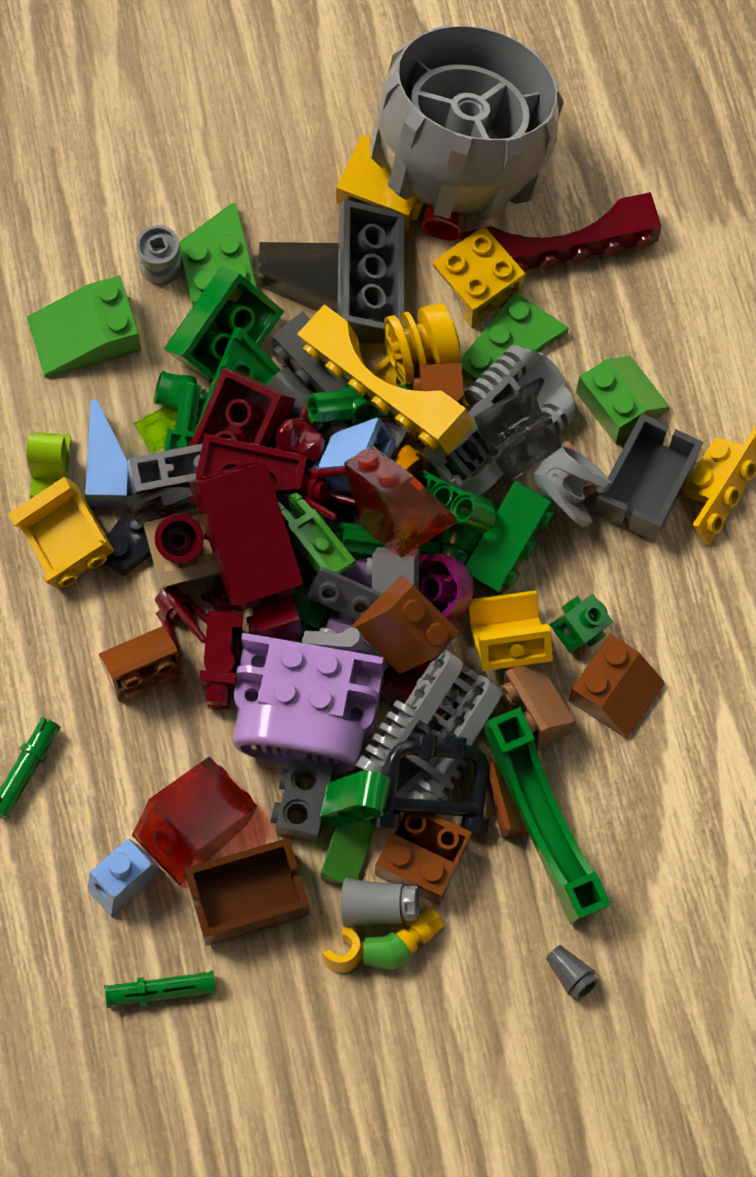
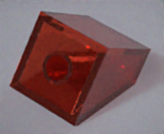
(394, 502)
(193, 818)

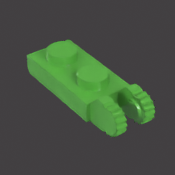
(315, 537)

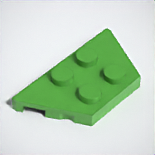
(214, 246)

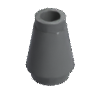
(572, 972)

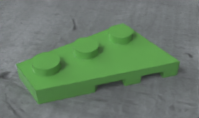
(515, 324)

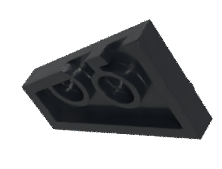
(128, 543)

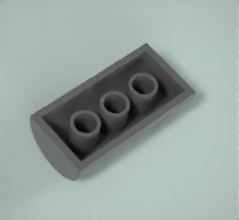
(370, 268)

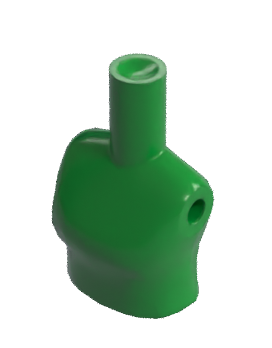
(169, 388)

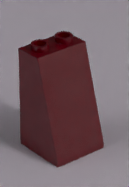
(247, 533)

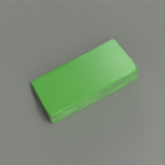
(347, 852)

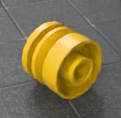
(430, 341)

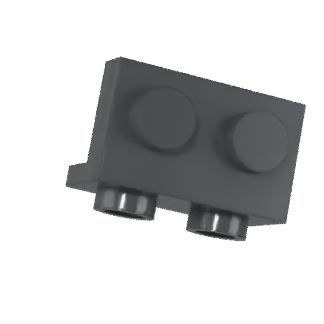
(341, 593)

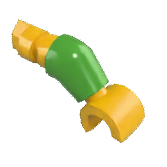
(385, 951)

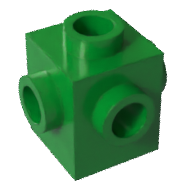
(581, 622)

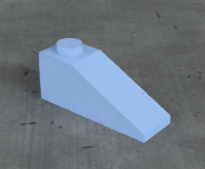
(107, 467)

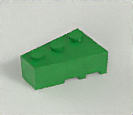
(511, 537)

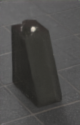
(299, 272)

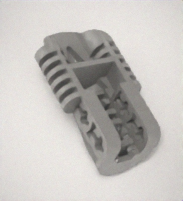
(470, 462)
(436, 689)

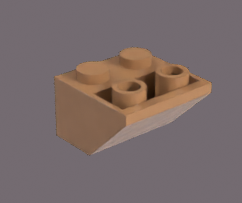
(539, 701)

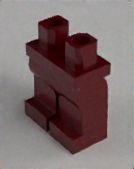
(219, 660)

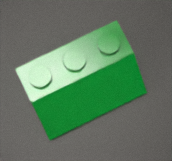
(222, 306)

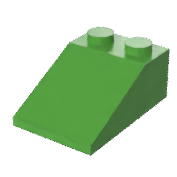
(85, 328)

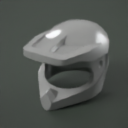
(562, 482)

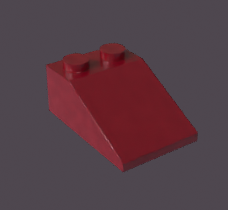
(243, 410)

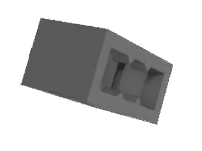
(307, 801)

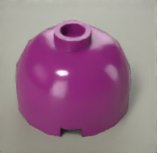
(446, 584)

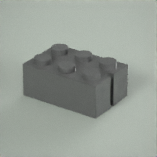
(648, 477)

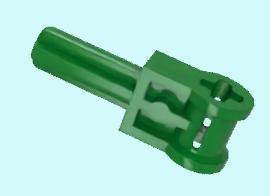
(186, 417)

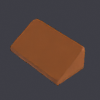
(507, 814)

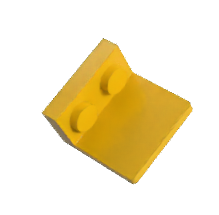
(480, 274)

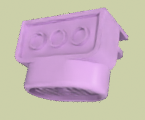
(305, 702)

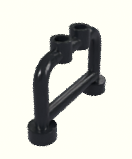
(427, 746)

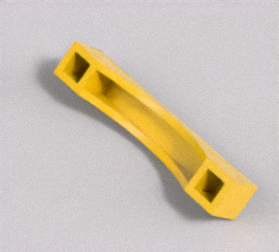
(430, 413)

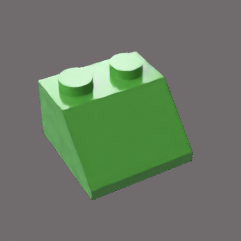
(618, 394)

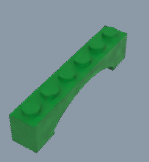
(565, 864)

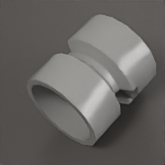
(159, 254)

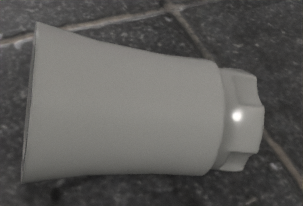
(378, 903)

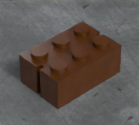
(247, 891)

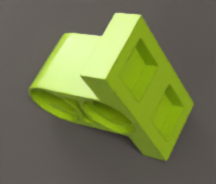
(47, 459)

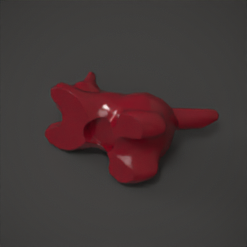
(299, 436)

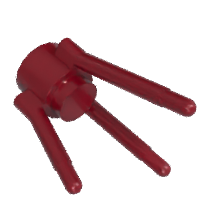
(317, 490)
(176, 606)

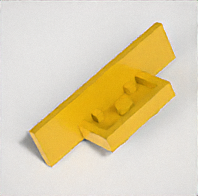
(720, 482)

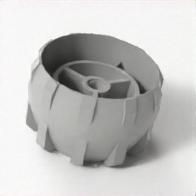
(466, 121)

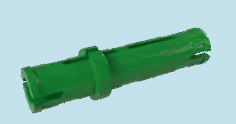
(31, 755)
(159, 989)

